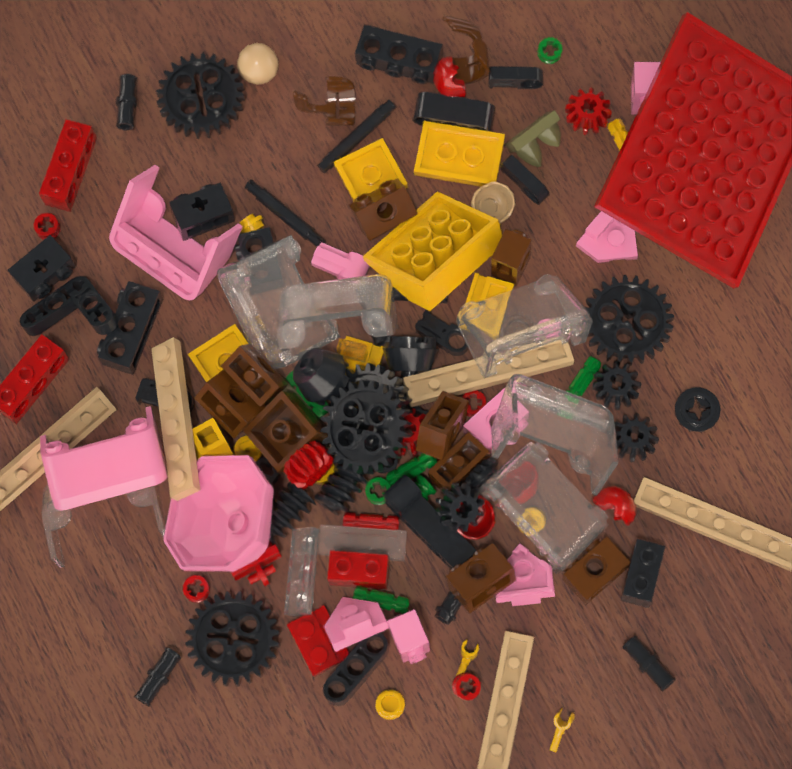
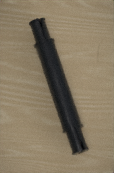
(357, 135)
(284, 213)

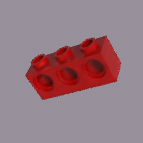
(68, 165)
(30, 378)

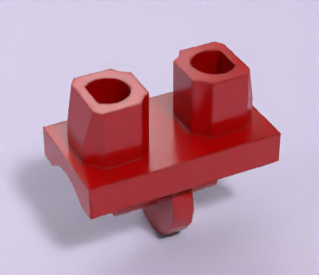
(270, 555)

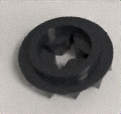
(704, 399)
(482, 473)

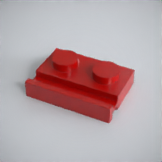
(314, 642)

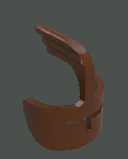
(465, 72)
(335, 85)

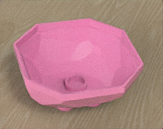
(225, 520)

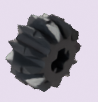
(609, 377)
(624, 439)
(467, 512)

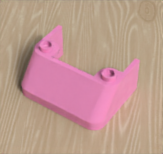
(157, 246)
(106, 466)

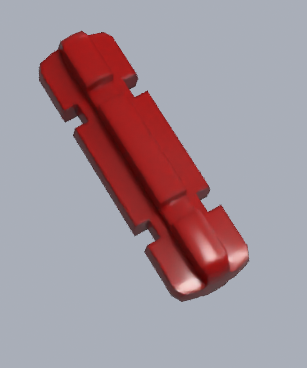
(371, 521)

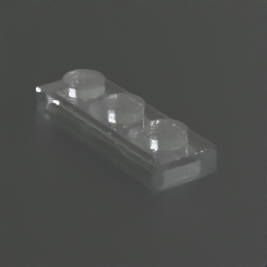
(363, 541)
(302, 571)

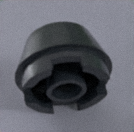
(410, 354)
(320, 375)

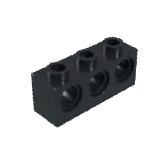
(394, 43)
(136, 339)

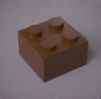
(283, 429)

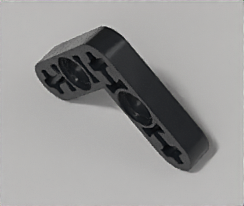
(77, 299)

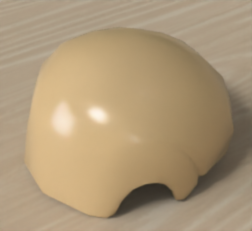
(257, 63)
(494, 200)

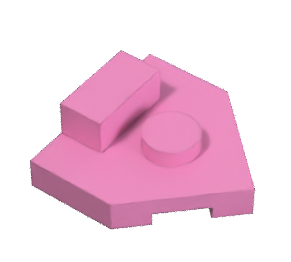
(608, 240)
(532, 581)
(354, 621)

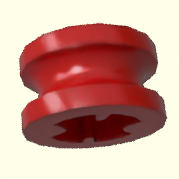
(41, 221)
(480, 399)
(201, 596)
(465, 677)

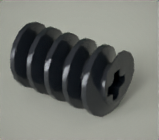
(340, 489)
(287, 510)

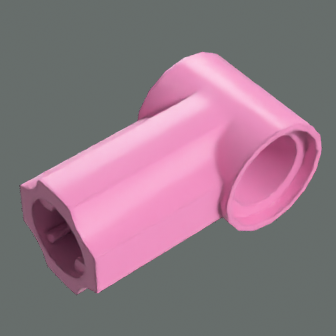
(338, 262)

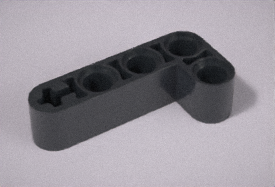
(419, 516)

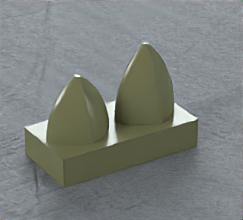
(527, 146)

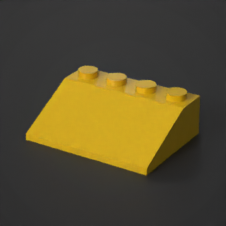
(435, 249)

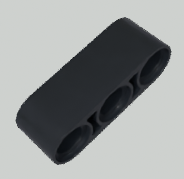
(453, 111)
(350, 682)

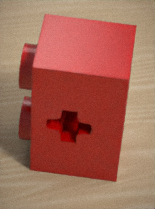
(358, 569)

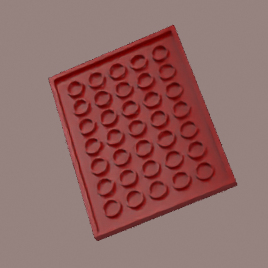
(705, 152)

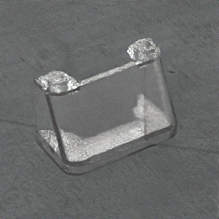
(254, 293)
(335, 299)
(522, 321)
(545, 505)

